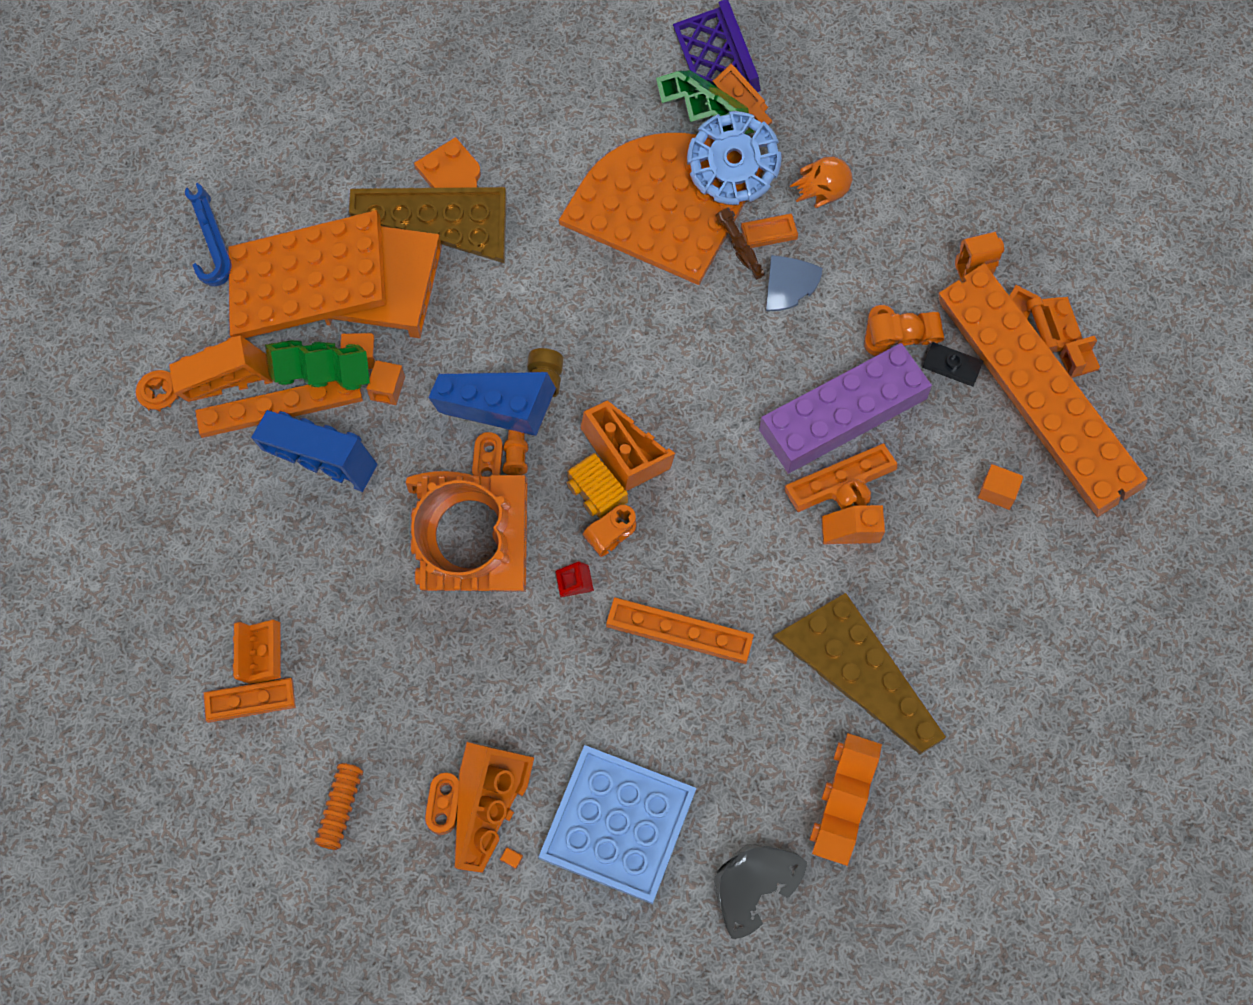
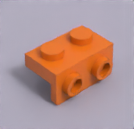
(257, 652)

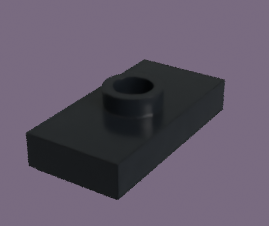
(953, 364)

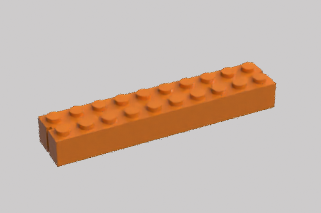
(1042, 391)

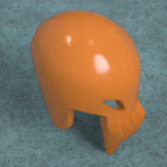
(826, 179)

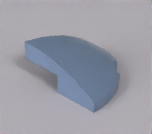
(790, 281)

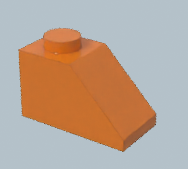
(854, 525)

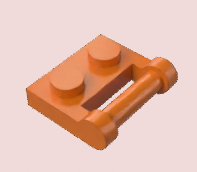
(1054, 321)

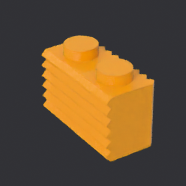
(596, 486)

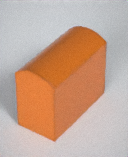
(511, 858)

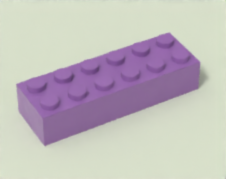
(844, 408)

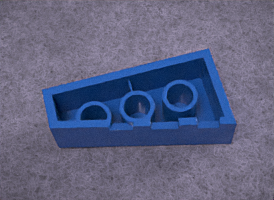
(495, 399)
(316, 448)

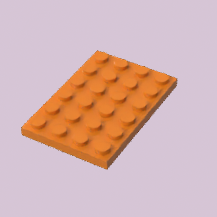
(306, 275)

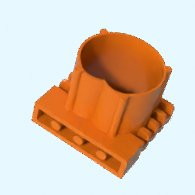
(507, 567)

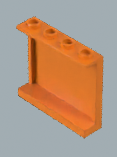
(409, 275)

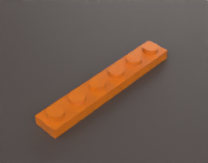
(292, 401)

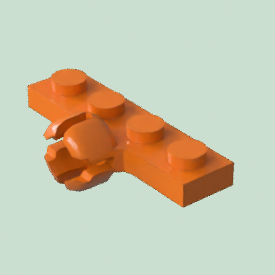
(842, 481)

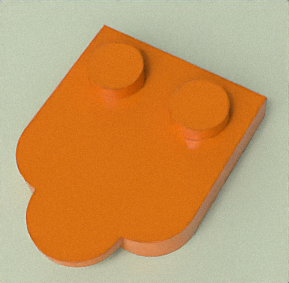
(449, 167)

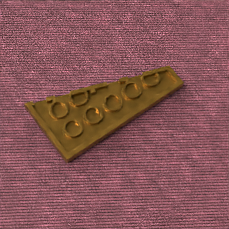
(462, 217)
(853, 660)

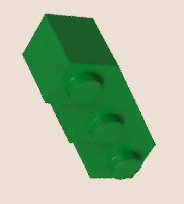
(701, 96)
(317, 364)

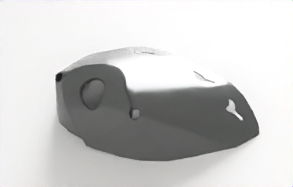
(748, 876)

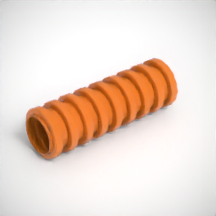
(338, 806)

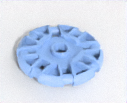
(737, 173)

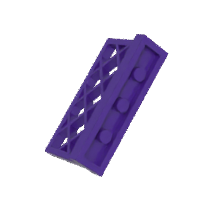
(730, 33)

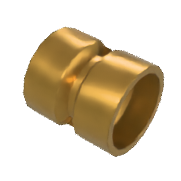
(547, 361)

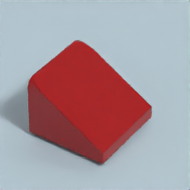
(574, 579)

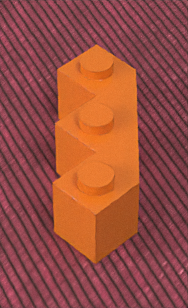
(845, 799)

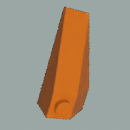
(487, 789)

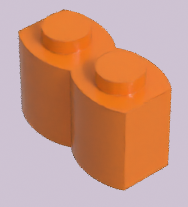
(977, 251)

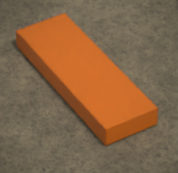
(249, 700)

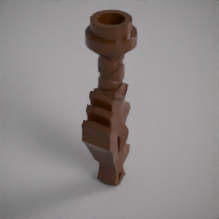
(743, 251)

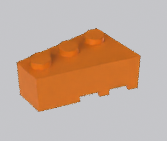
(623, 447)

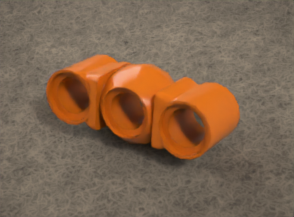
(906, 329)

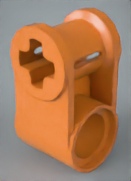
(608, 532)

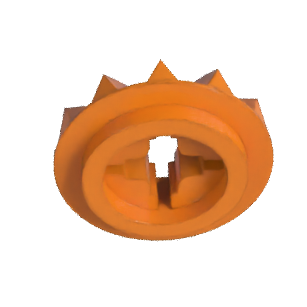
(155, 380)

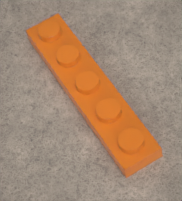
(680, 630)

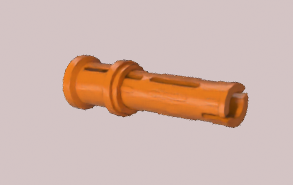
(515, 453)

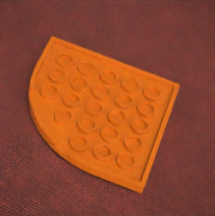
(650, 207)

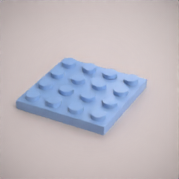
(617, 824)

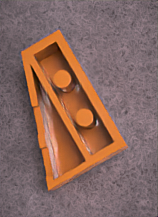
(218, 368)

